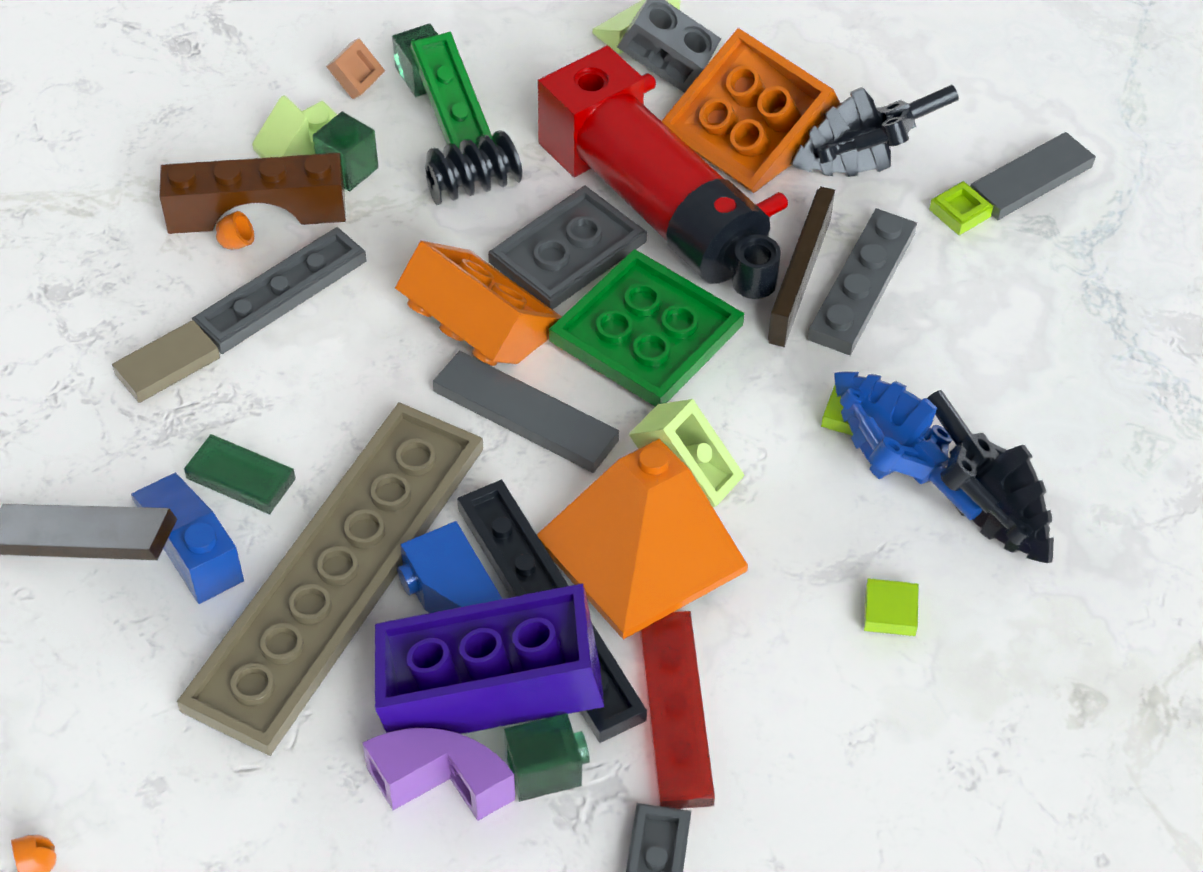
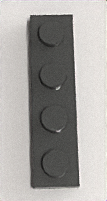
(862, 282)

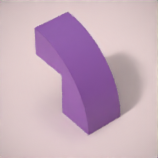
(420, 759)

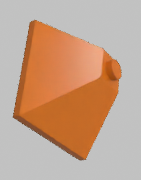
(749, 111)
(643, 540)

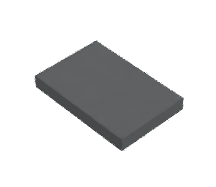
(567, 247)

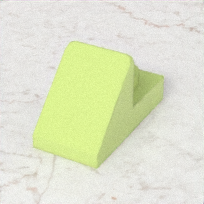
(290, 130)

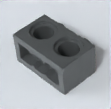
(669, 43)

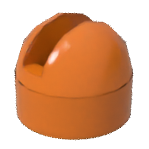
(234, 231)
(34, 853)

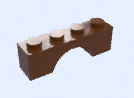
(201, 192)

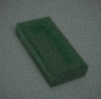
(240, 474)

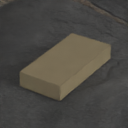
(166, 361)

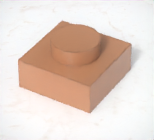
(355, 68)

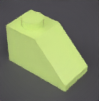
(694, 442)

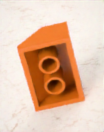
(475, 303)

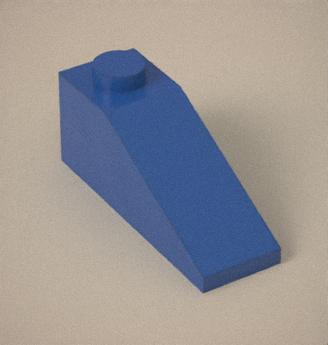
(197, 542)
(444, 571)

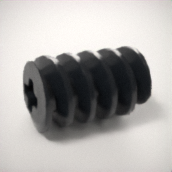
(471, 164)

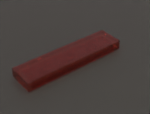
(676, 713)

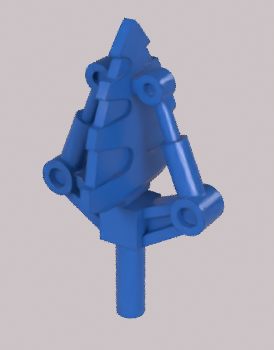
(896, 432)

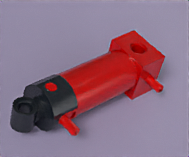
(598, 121)

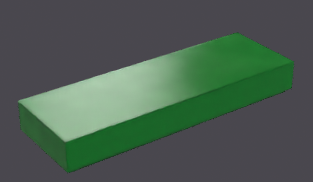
(449, 88)

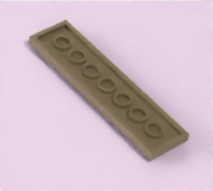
(329, 580)

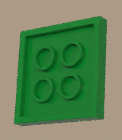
(646, 328)

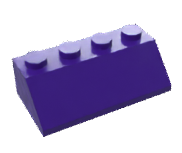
(488, 663)

